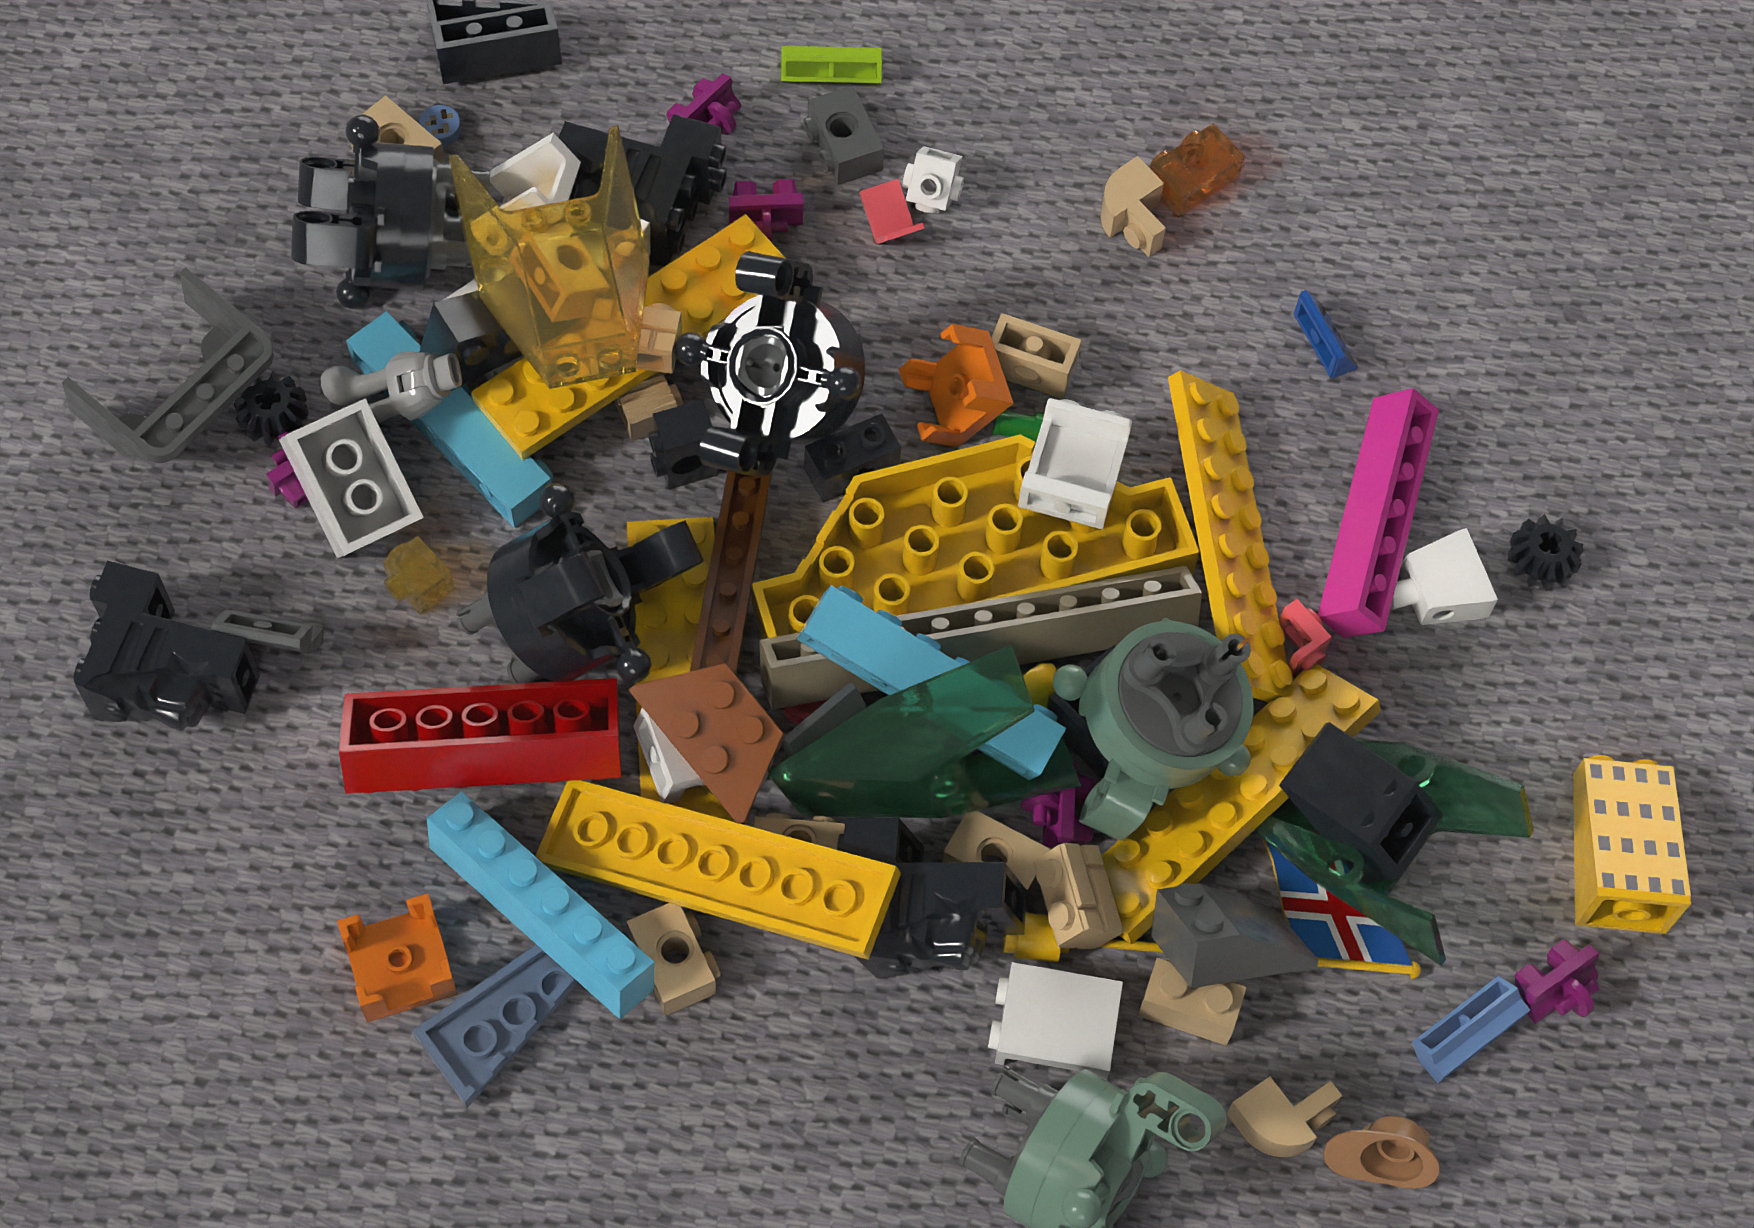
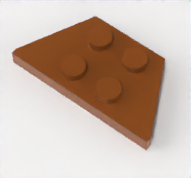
(716, 731)

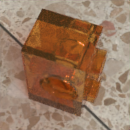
(1216, 165)

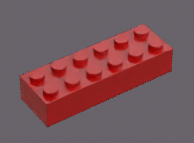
(480, 736)

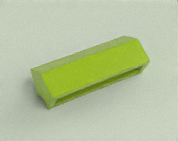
(831, 64)

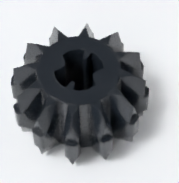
(271, 408)
(1529, 556)

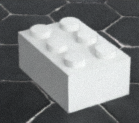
(351, 478)

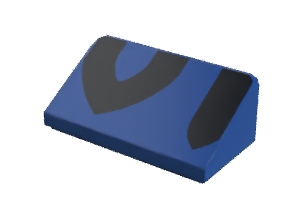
(1323, 336)

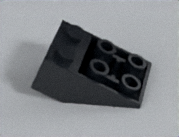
(1361, 803)

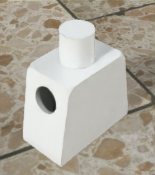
(1445, 582)

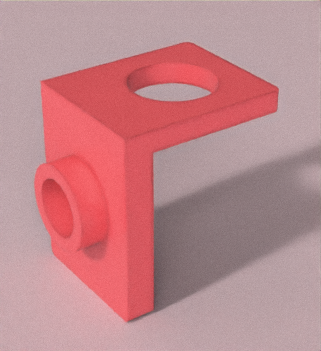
(888, 211)

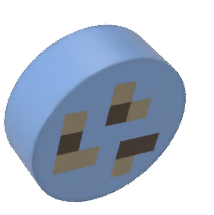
(442, 123)

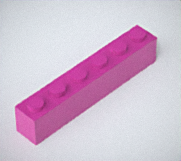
(1378, 514)

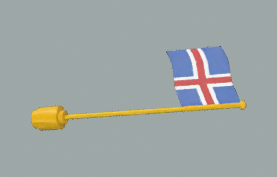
(1325, 923)

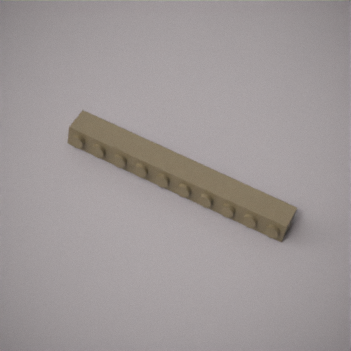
(1035, 624)

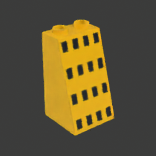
(1628, 846)

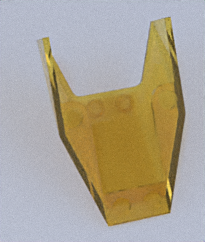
(562, 273)

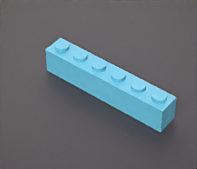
(459, 429)
(894, 659)
(541, 905)

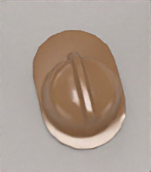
(1385, 1153)

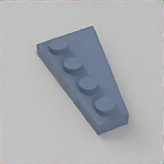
(493, 1021)

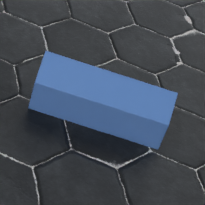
(1469, 1028)

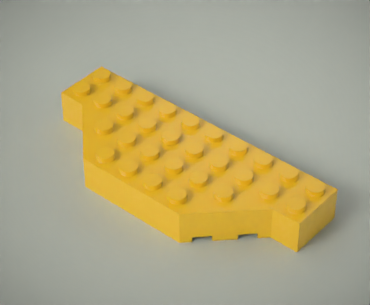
(955, 536)

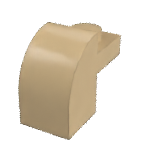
(1127, 206)
(1276, 1126)

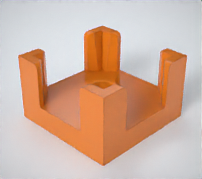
(963, 386)
(398, 960)

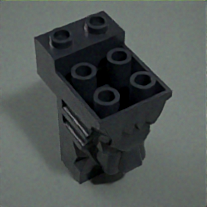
(664, 179)
(153, 665)
(937, 907)

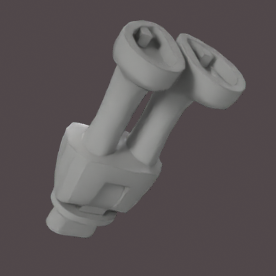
(413, 380)

